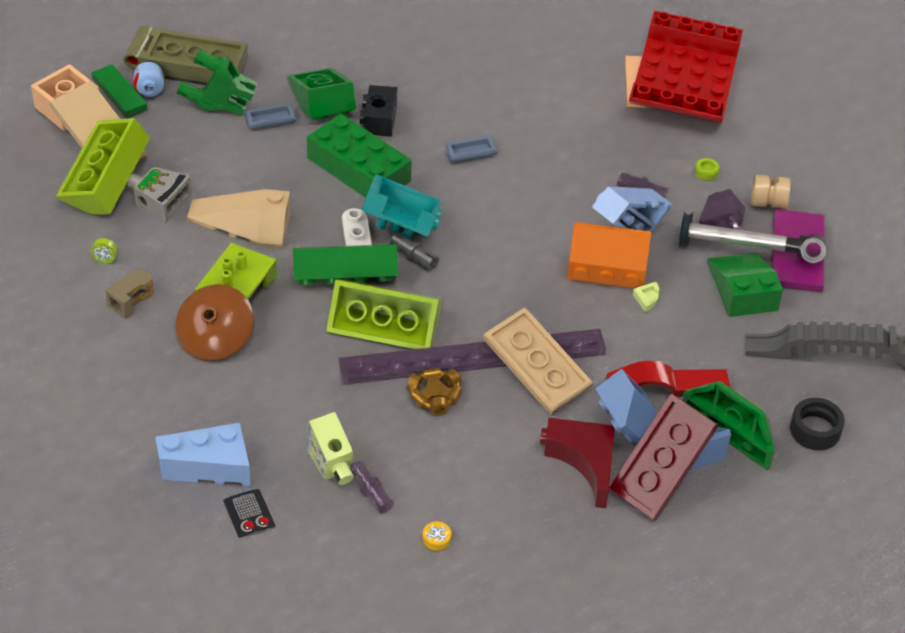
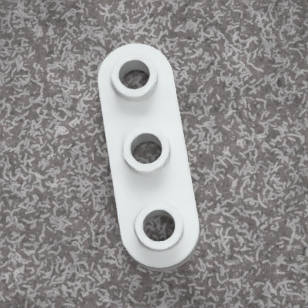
(355, 228)

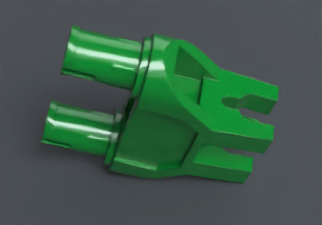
(225, 88)

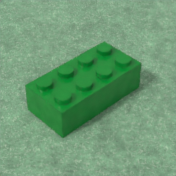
(356, 155)

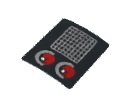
(248, 512)

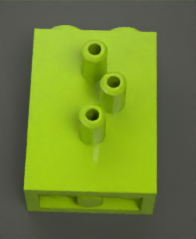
(241, 270)

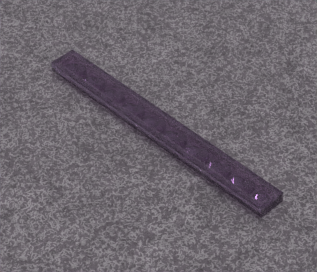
(458, 357)

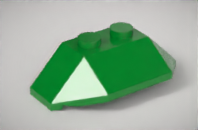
(747, 423)

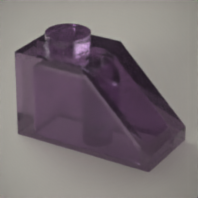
(723, 210)

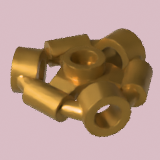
(439, 395)

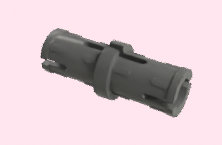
(415, 251)

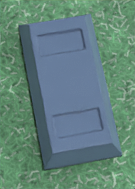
(270, 116)
(471, 149)

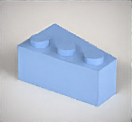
(632, 207)
(204, 455)

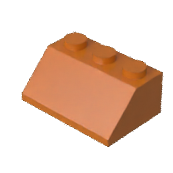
(608, 255)

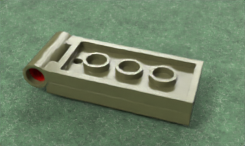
(177, 51)

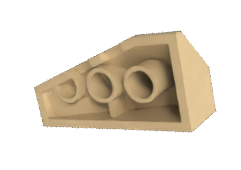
(254, 215)

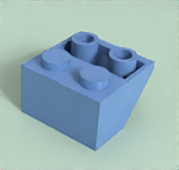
(627, 405)

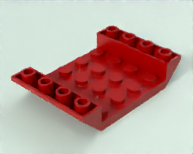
(687, 67)

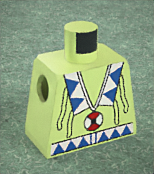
(330, 448)

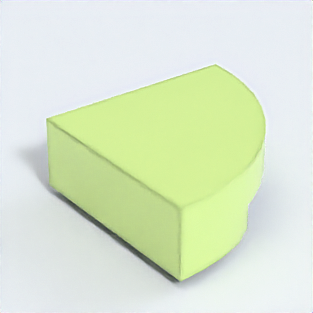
(647, 295)

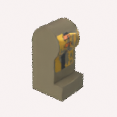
(129, 292)

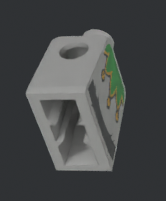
(160, 192)

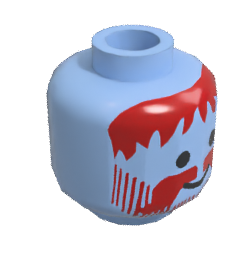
(148, 79)

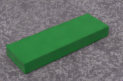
(119, 90)

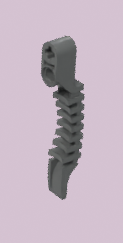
(779, 343)

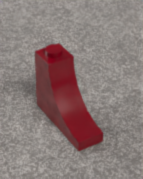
(584, 447)

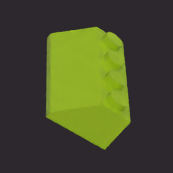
(104, 165)
(383, 315)

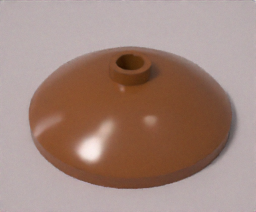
(221, 335)

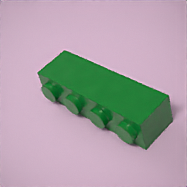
(345, 262)

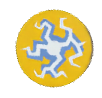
(436, 536)

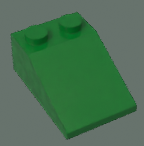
(323, 93)
(746, 284)

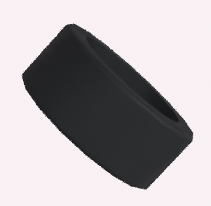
(823, 409)

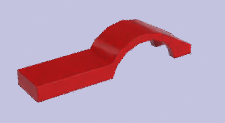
(677, 381)

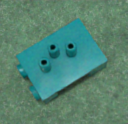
(402, 207)

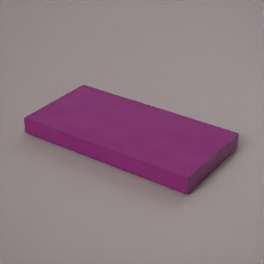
(790, 269)

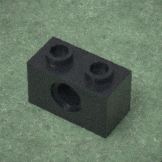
(379, 110)

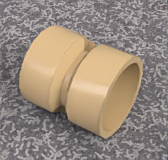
(771, 192)

